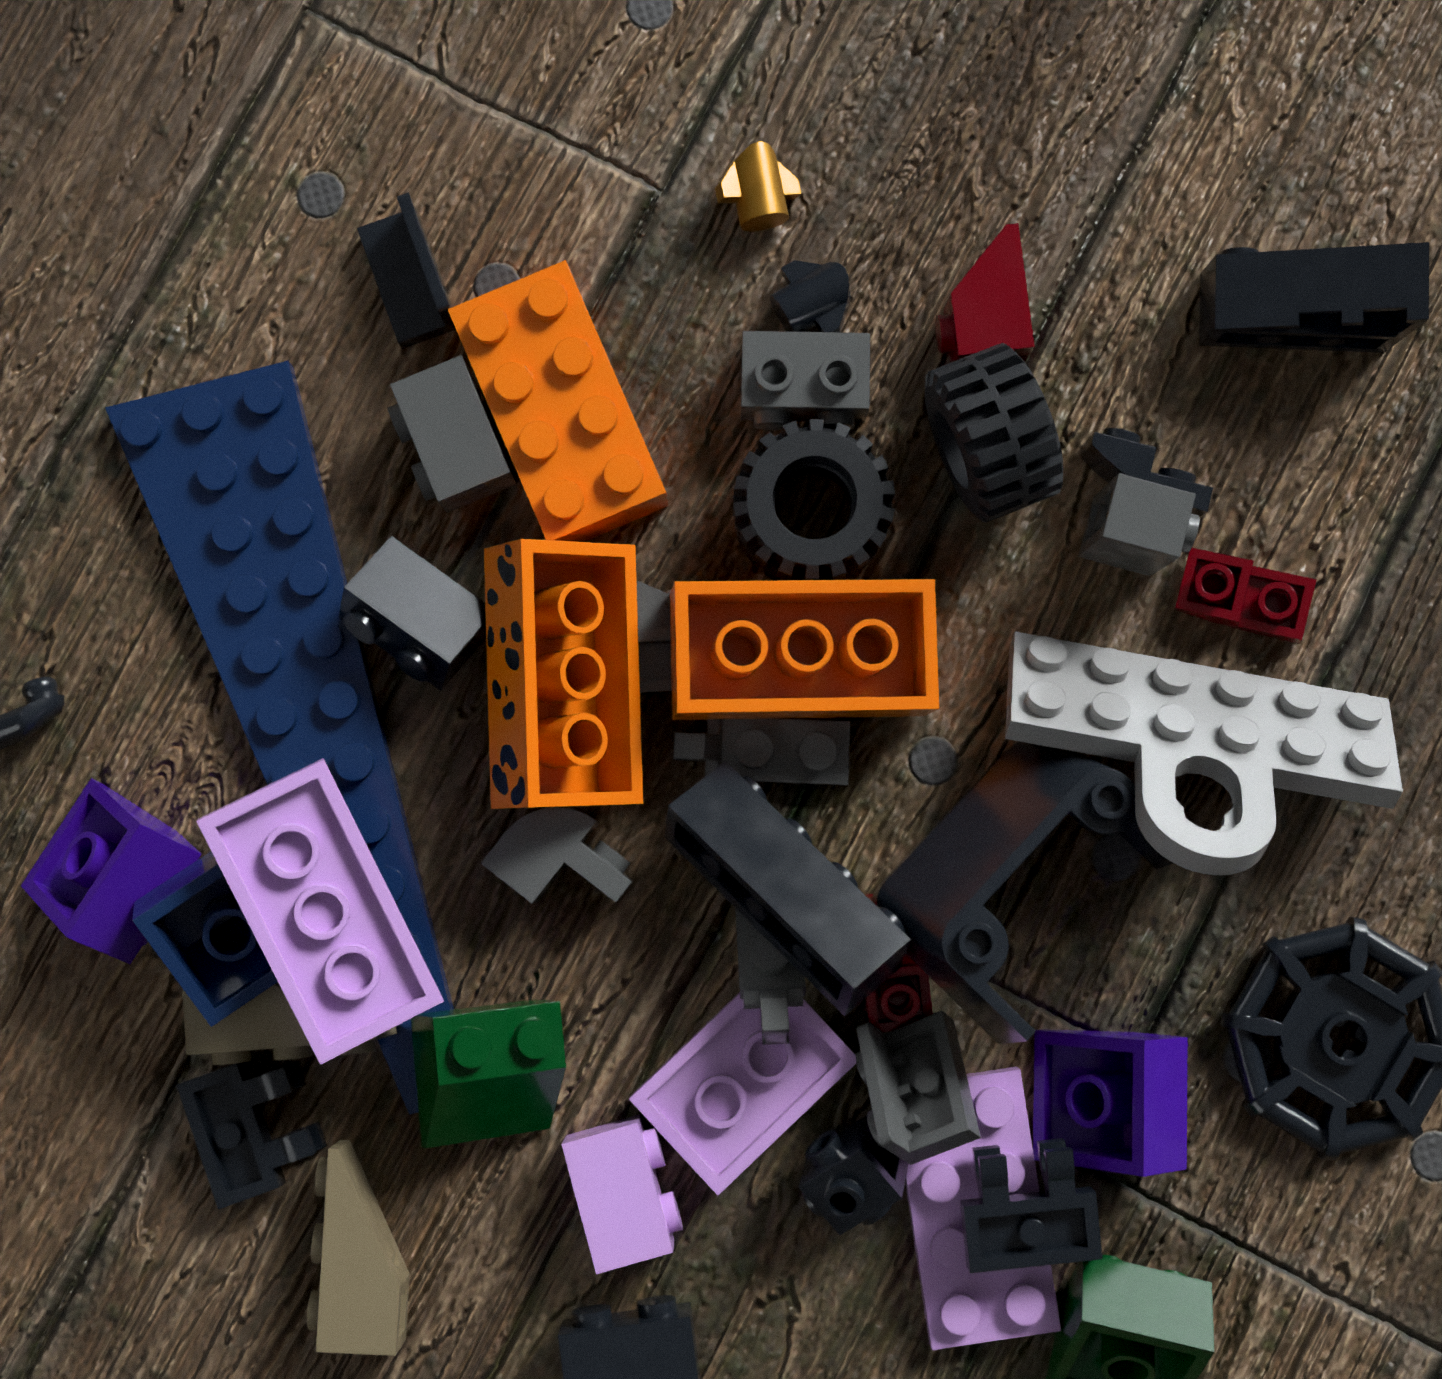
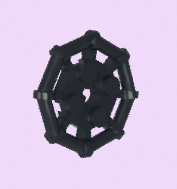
(1305, 1045)

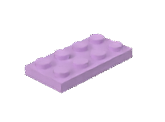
(320, 910)
(983, 1305)

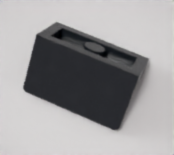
(407, 275)

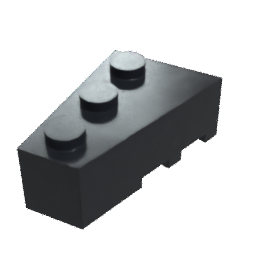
(1315, 297)

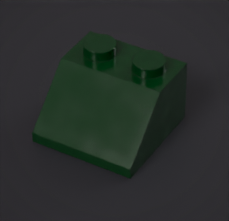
(487, 1070)
(1132, 1323)

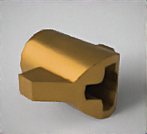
(758, 188)

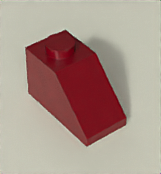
(989, 303)

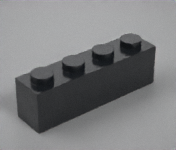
(786, 887)

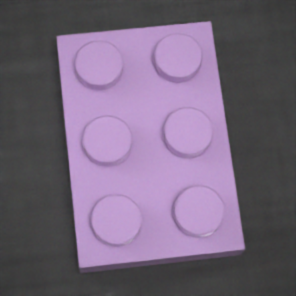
(732, 1096)

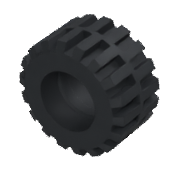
(994, 432)
(821, 453)

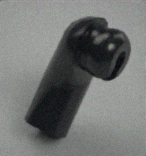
(41, 708)

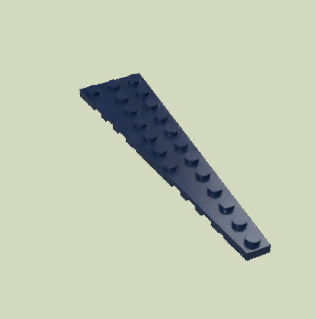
(263, 572)

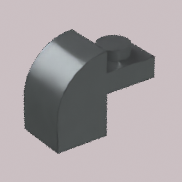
(545, 842)

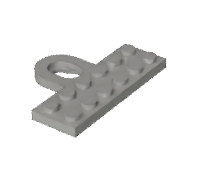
(1205, 722)

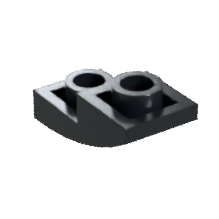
(1122, 453)

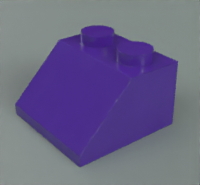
(100, 865)
(1113, 1098)

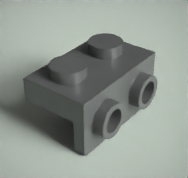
(917, 1088)

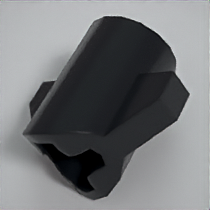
(813, 298)

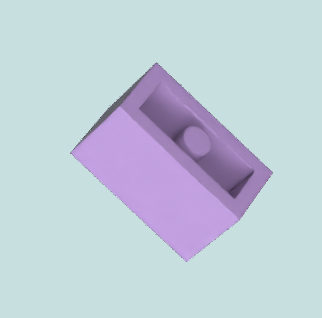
(620, 1193)

